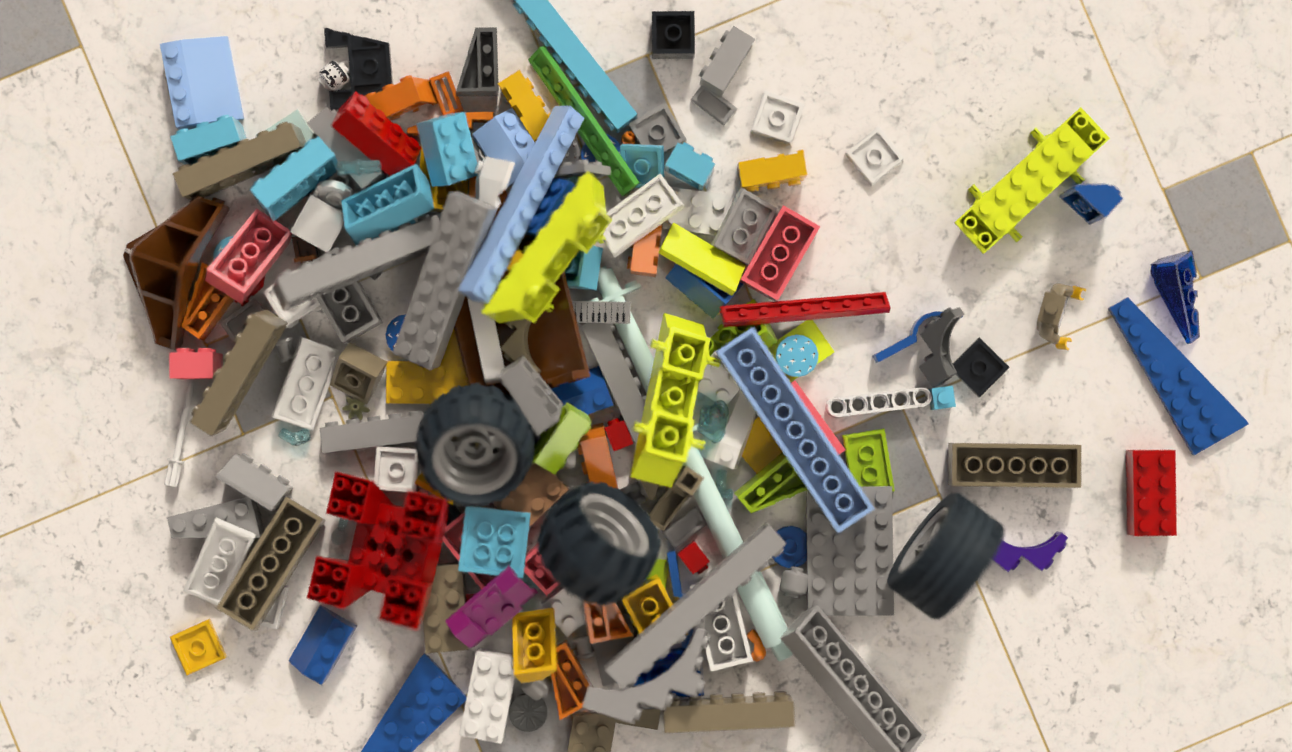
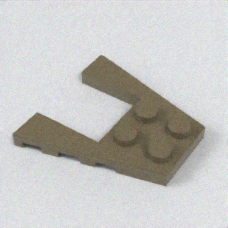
(595, 731)

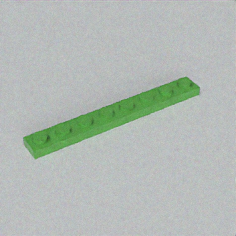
(590, 129)

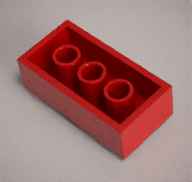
(375, 135)
(1151, 492)

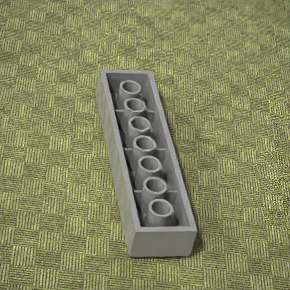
(355, 263)
(436, 295)
(851, 683)

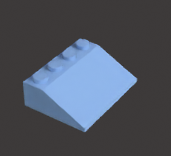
(201, 80)

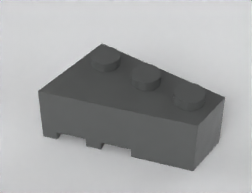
(481, 65)

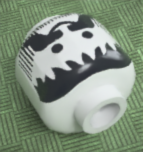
(334, 76)

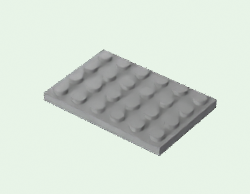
(852, 566)

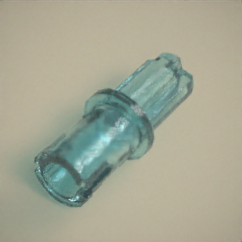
(358, 167)

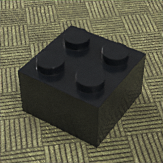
(673, 34)

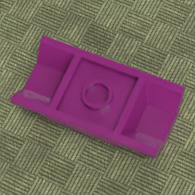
(490, 608)

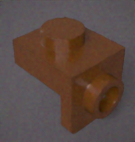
(304, 250)

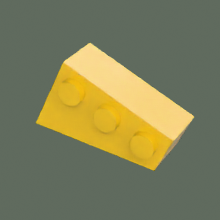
(525, 103)
(772, 171)

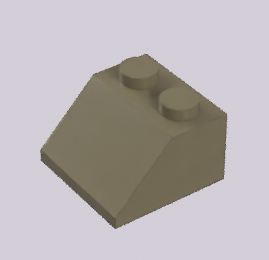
(358, 373)

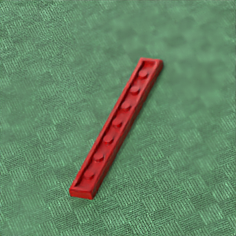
(804, 309)

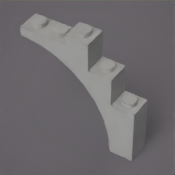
(681, 677)

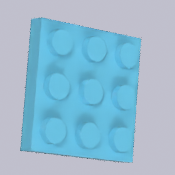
(494, 540)

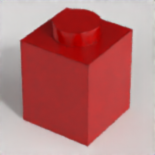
(618, 434)
(694, 558)

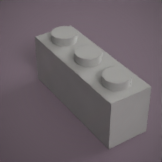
(726, 60)

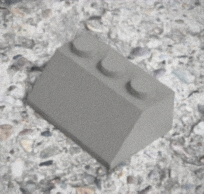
(255, 481)

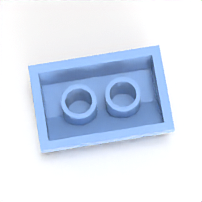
(506, 140)

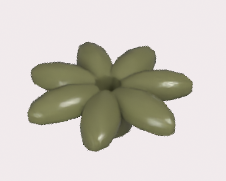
(360, 407)

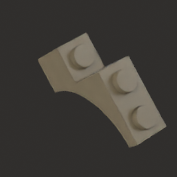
(518, 343)
(674, 497)

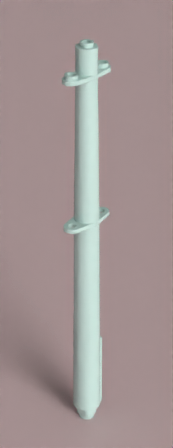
(755, 593)

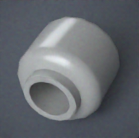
(794, 582)
(537, 689)

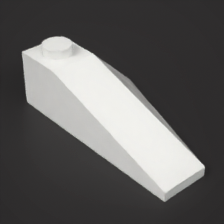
(492, 179)
(738, 427)

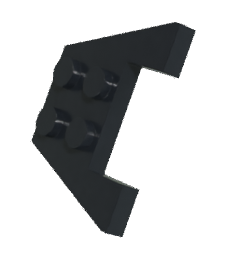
(368, 65)

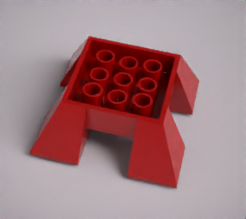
(383, 550)

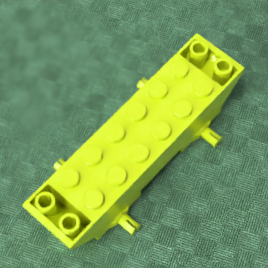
(1031, 180)
(531, 280)
(670, 401)

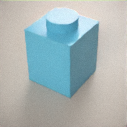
(942, 397)

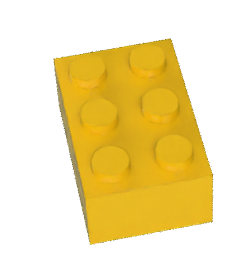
(647, 603)

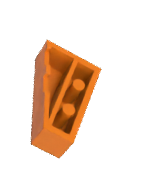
(205, 307)
(604, 622)

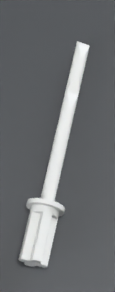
(174, 465)

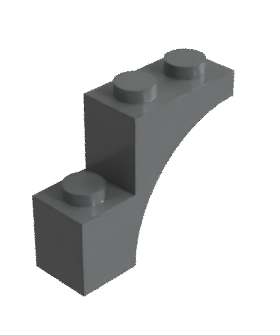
(938, 365)

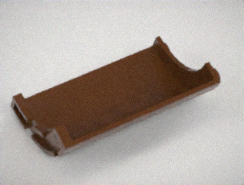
(552, 340)

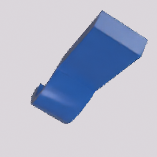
(902, 344)
(676, 586)

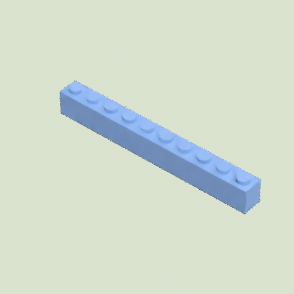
(521, 204)

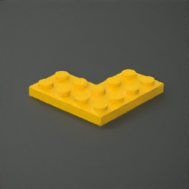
(418, 385)

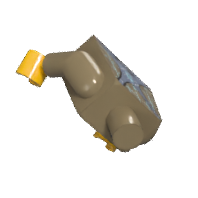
(1052, 313)

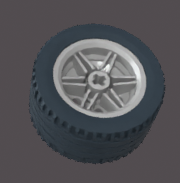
(946, 556)

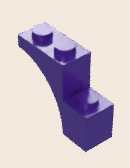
(1038, 556)

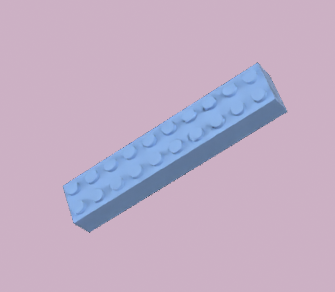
(795, 430)

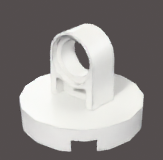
(333, 191)

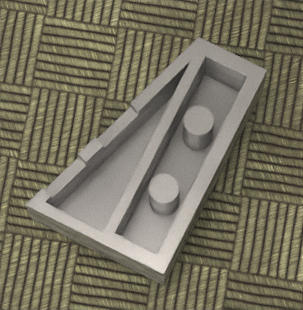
(531, 394)

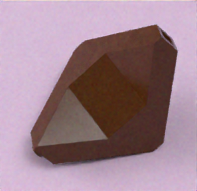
(166, 263)

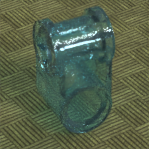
(713, 421)

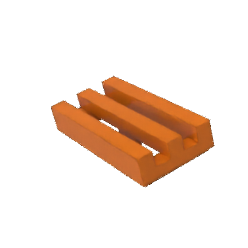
(440, 77)

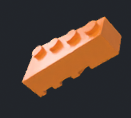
(645, 254)

